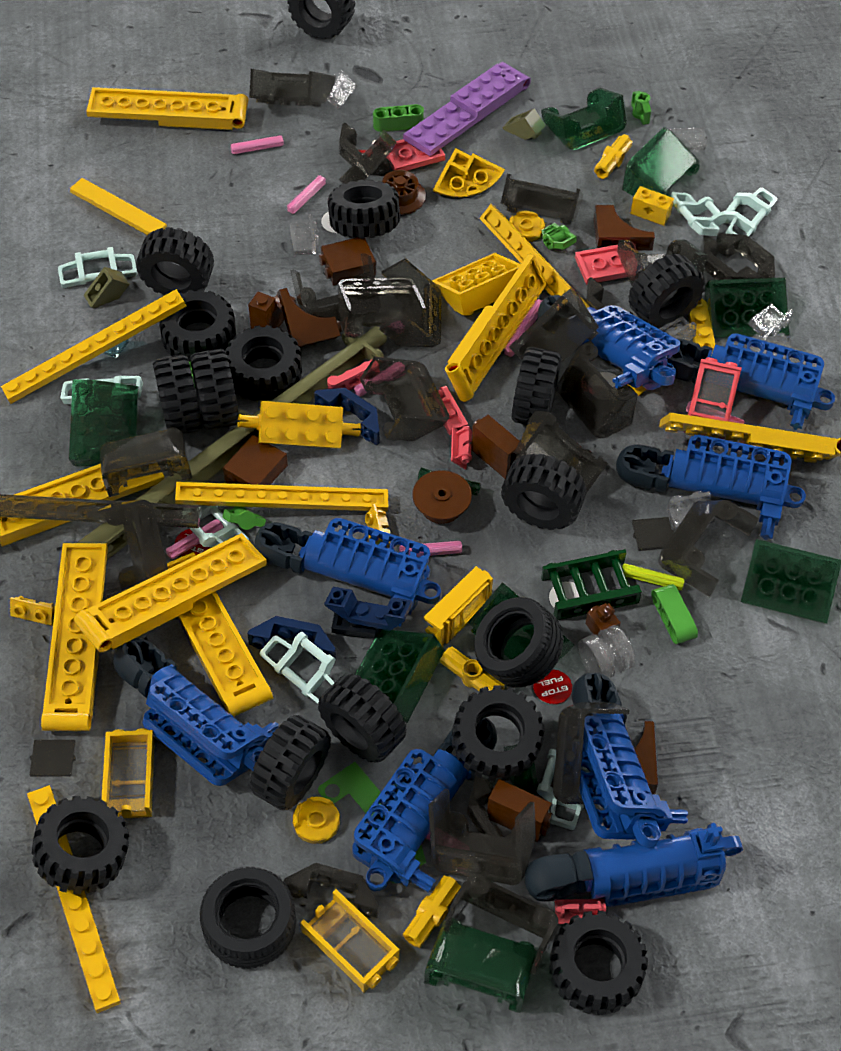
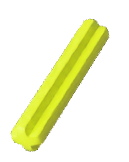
(652, 576)

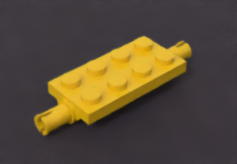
(300, 424)

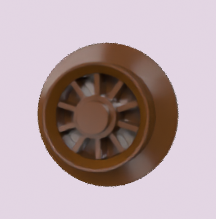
(409, 189)
(442, 496)

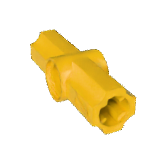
(613, 156)
(462, 665)
(431, 911)

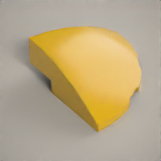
(467, 175)

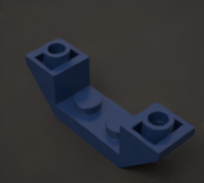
(351, 402)
(345, 604)
(290, 628)

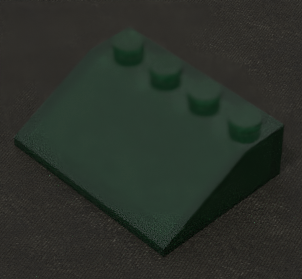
(738, 300)
(100, 415)
(791, 581)
(401, 666)

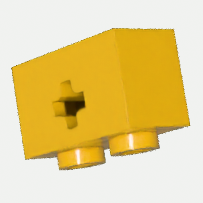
(652, 206)

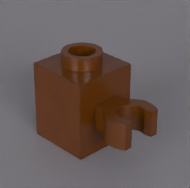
(601, 618)

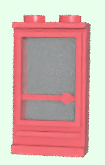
(714, 390)

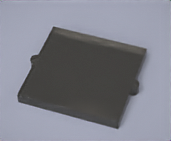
(652, 533)
(52, 758)

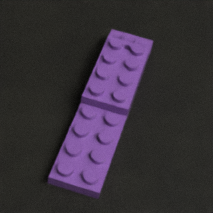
(467, 107)

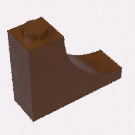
(611, 228)
(266, 311)
(306, 327)
(647, 755)

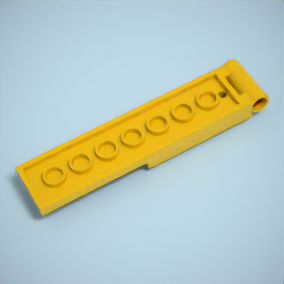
(170, 107)
(494, 329)
(794, 443)
(79, 485)
(167, 593)
(223, 653)
(72, 655)

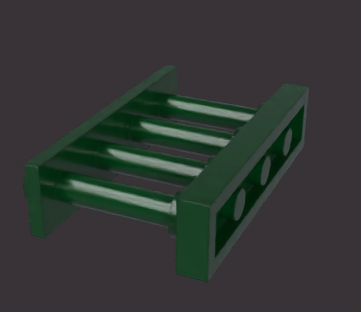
(579, 606)

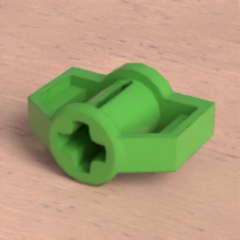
(641, 106)
(558, 237)
(243, 517)

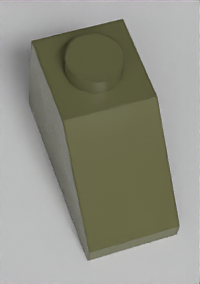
(525, 125)
(106, 287)

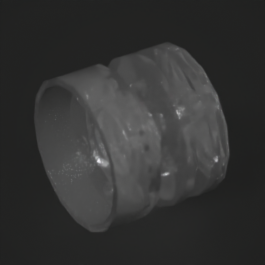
(606, 652)

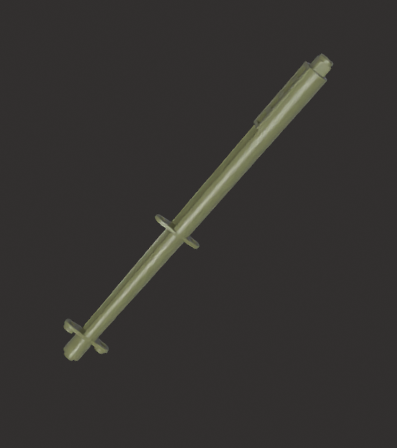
(221, 451)

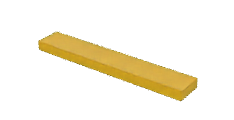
(116, 207)

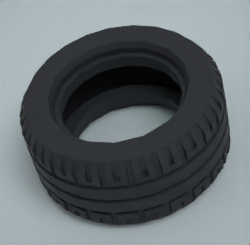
(537, 658)
(239, 884)

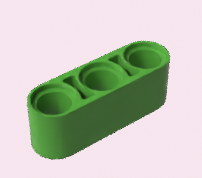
(397, 117)
(674, 614)

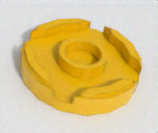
(528, 224)
(316, 820)

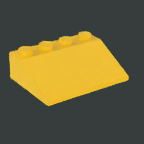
(476, 283)

